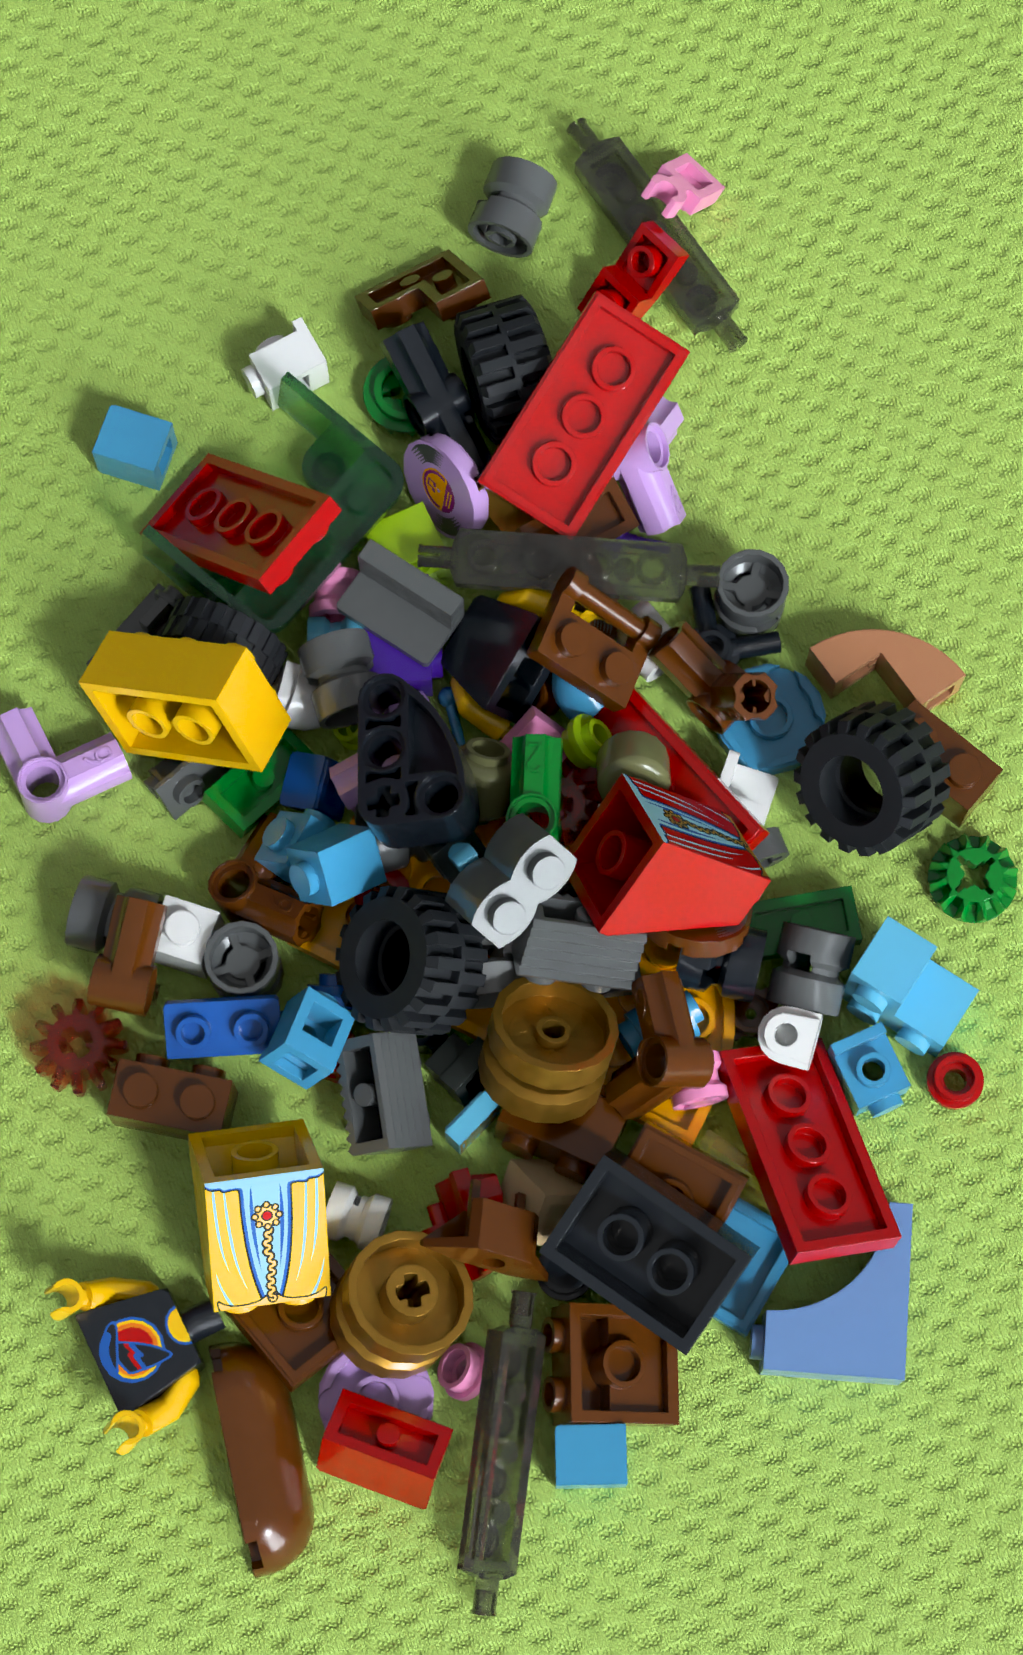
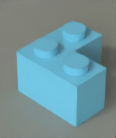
(907, 990)

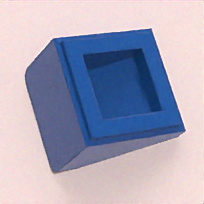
(310, 785)

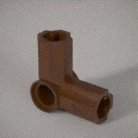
(714, 687)
(255, 895)
(126, 972)
(667, 1056)

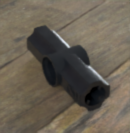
(433, 396)

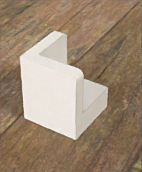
(749, 785)

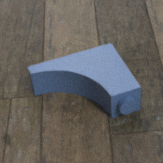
(853, 1332)

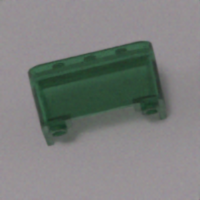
(337, 464)

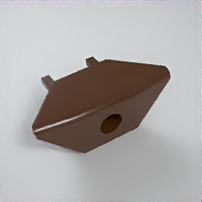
(492, 1236)

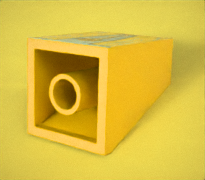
(260, 1215)

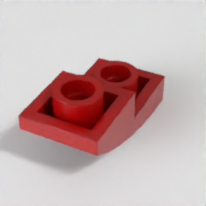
(641, 270)

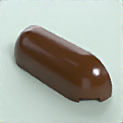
(263, 1457)

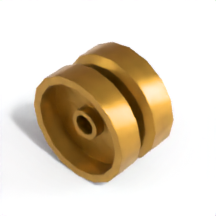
(547, 1050)
(400, 1306)

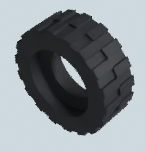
(220, 624)

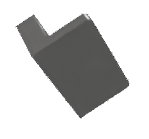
(401, 604)

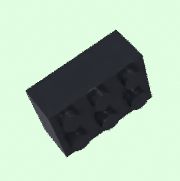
(649, 1250)

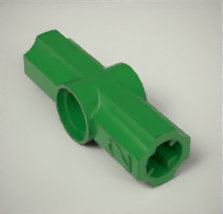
(537, 778)

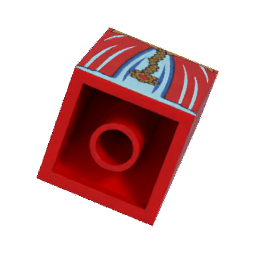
(663, 863)

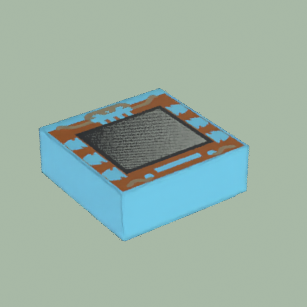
(471, 1122)

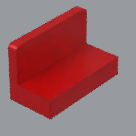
(383, 1449)

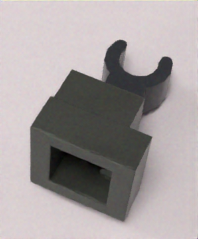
(454, 1064)

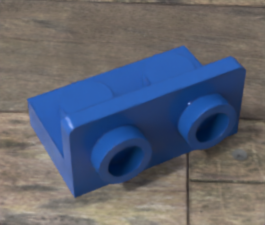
(220, 1026)

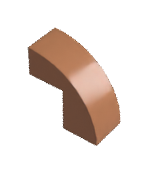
(903, 662)

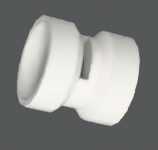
(356, 1216)

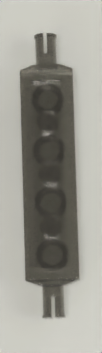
(616, 185)
(538, 560)
(501, 1452)

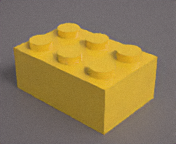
(185, 700)

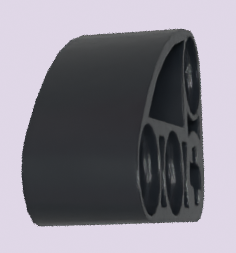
(405, 797)

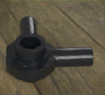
(723, 640)

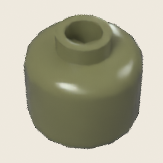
(635, 755)
(491, 770)

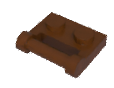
(583, 652)

